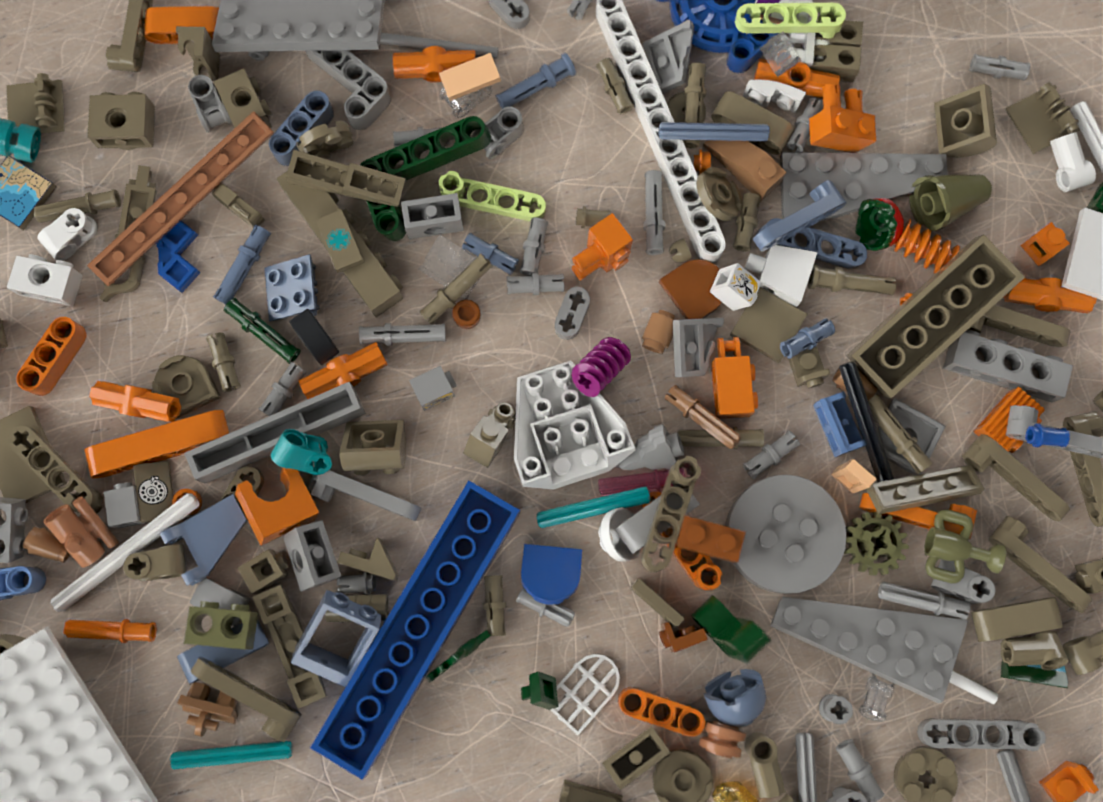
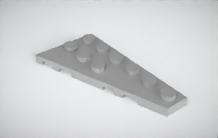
(854, 175)
(895, 645)

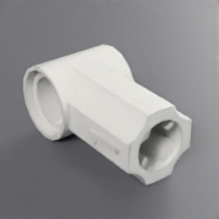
(1073, 168)

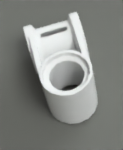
(66, 235)

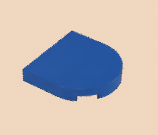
(550, 572)

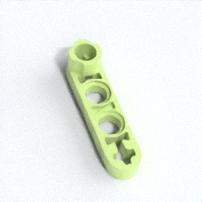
(824, 26)
(494, 194)

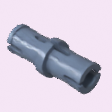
(491, 252)
(807, 338)

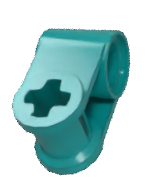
(300, 450)

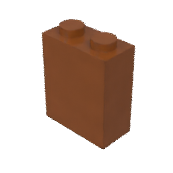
(711, 539)

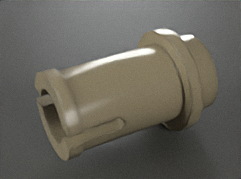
(589, 217)

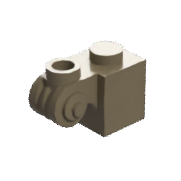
(490, 434)

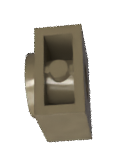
(109, 110)

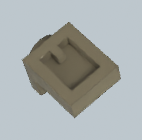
(808, 368)

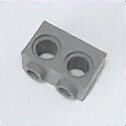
(13, 528)

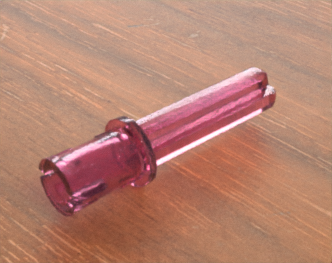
(651, 480)

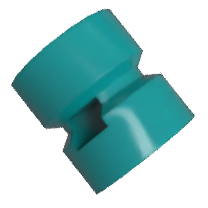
(28, 140)

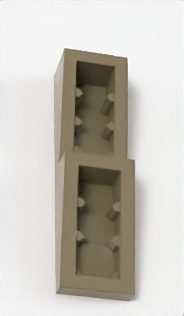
(344, 180)

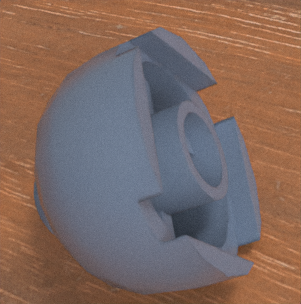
(736, 698)

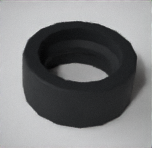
(314, 337)

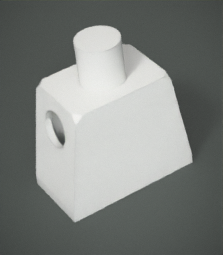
(783, 271)

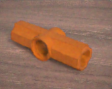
(429, 62)
(811, 80)
(1049, 296)
(343, 370)
(135, 401)

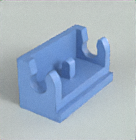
(838, 424)

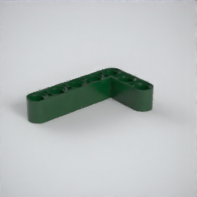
(414, 166)

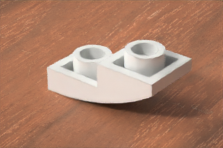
(764, 91)

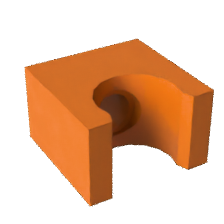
(278, 517)

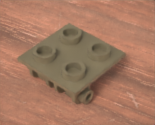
(37, 104)
(1042, 118)

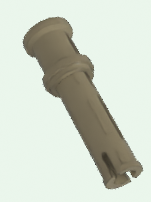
(838, 279)

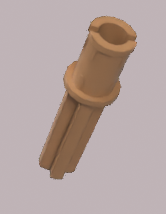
(703, 417)

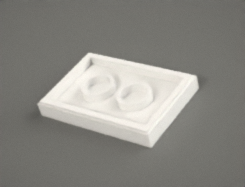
(1085, 258)

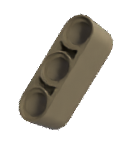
(739, 110)
(1017, 619)

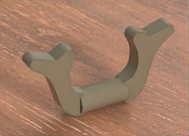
(129, 285)

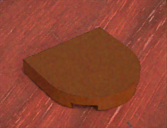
(690, 288)

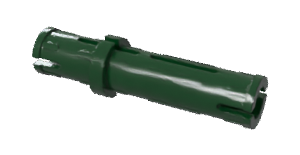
(238, 311)

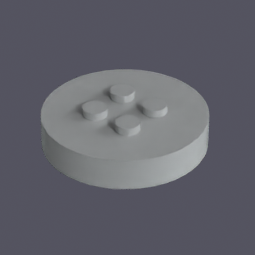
(790, 535)

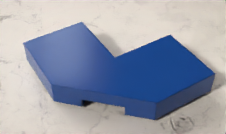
(173, 266)

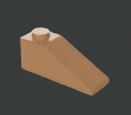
(748, 164)

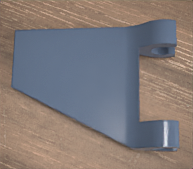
(208, 536)

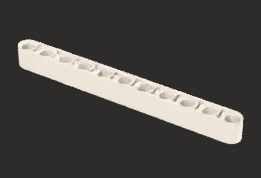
(658, 112)

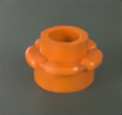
(702, 161)

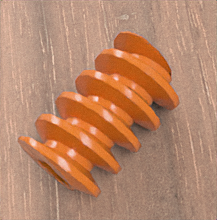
(924, 247)

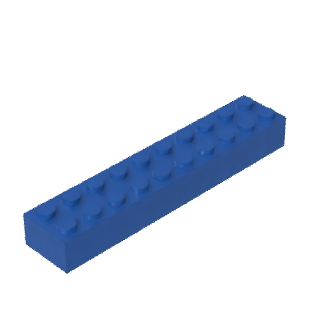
(415, 631)

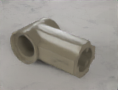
(1041, 649)
(1085, 653)
(765, 766)

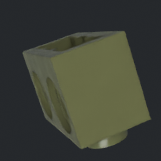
(221, 632)

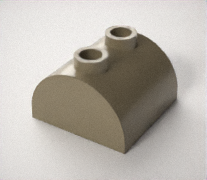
(966, 123)
(373, 446)

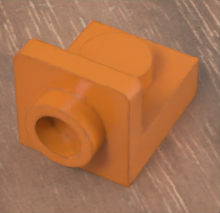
(1069, 782)

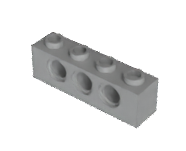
(1052, 371)

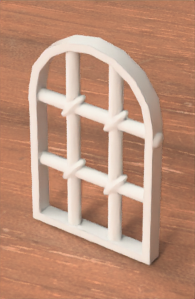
(598, 686)

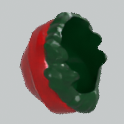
(879, 223)

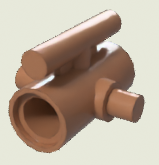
(80, 532)

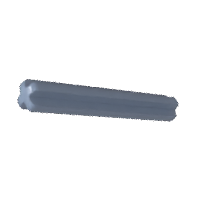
(713, 131)

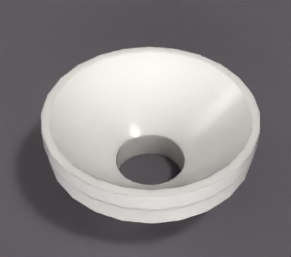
(617, 548)

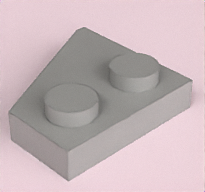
(670, 55)
(694, 345)

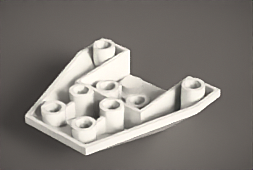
(564, 432)

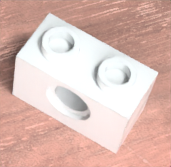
(29, 273)

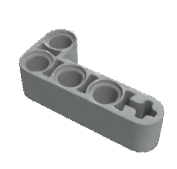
(360, 88)

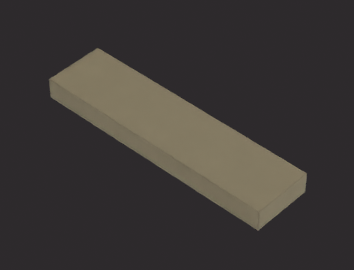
(925, 489)

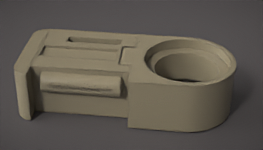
(237, 205)

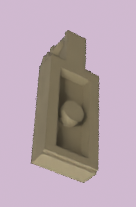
(138, 197)

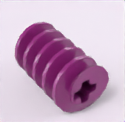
(600, 366)

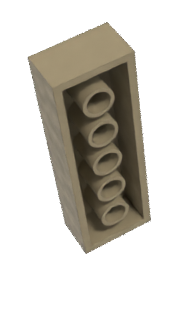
(935, 316)

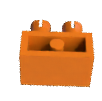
(840, 127)
(606, 248)

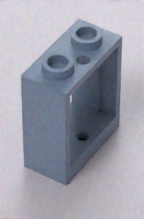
(327, 663)

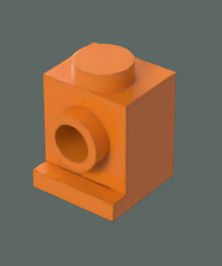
(1050, 239)

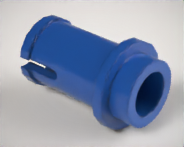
(1039, 435)

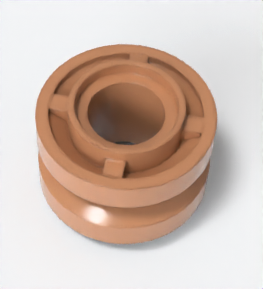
(722, 739)

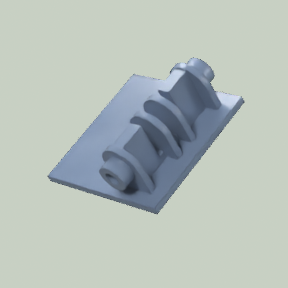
(291, 288)

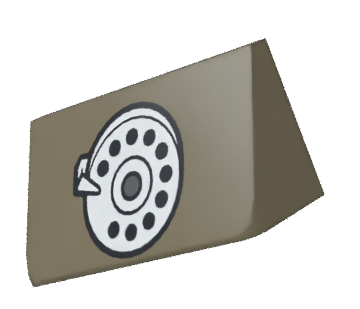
(153, 489)

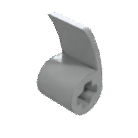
(212, 592)

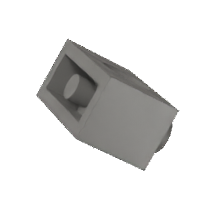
(432, 216)
(311, 555)

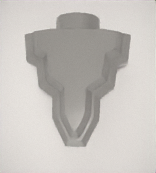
(654, 450)

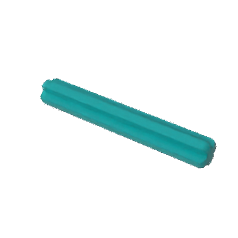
(593, 507)
(231, 755)

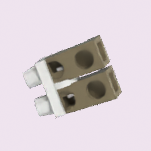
(833, 55)

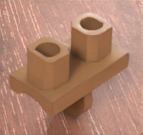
(197, 704)

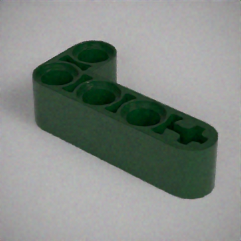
(734, 636)

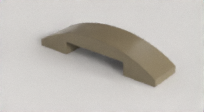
(286, 631)

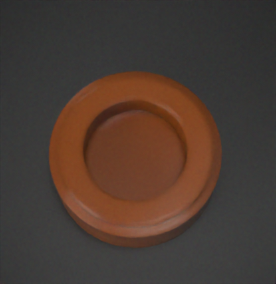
(466, 314)

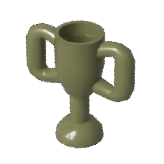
(954, 547)

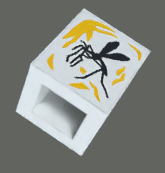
(735, 287)

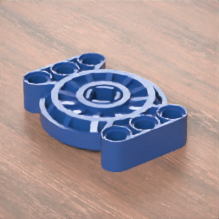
(717, 30)

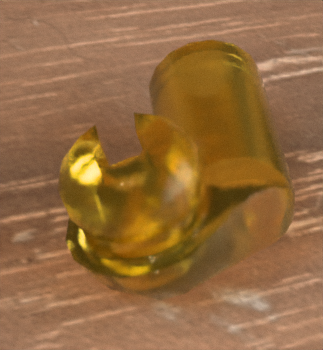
(732, 792)

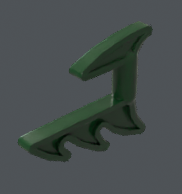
(463, 651)

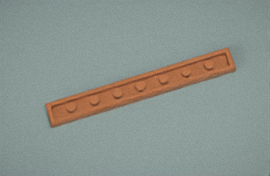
(180, 199)

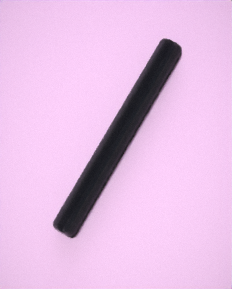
(866, 421)

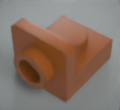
(687, 637)

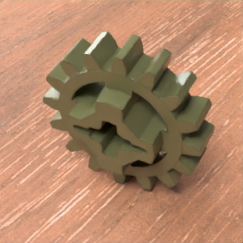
(886, 548)

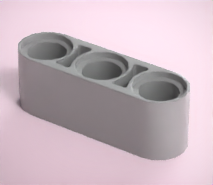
(636, 528)

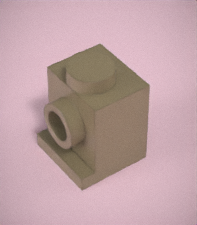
(254, 574)
(1089, 576)

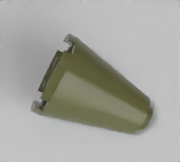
(945, 198)

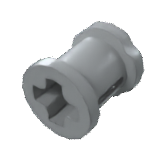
(839, 717)

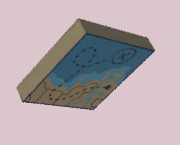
(21, 192)

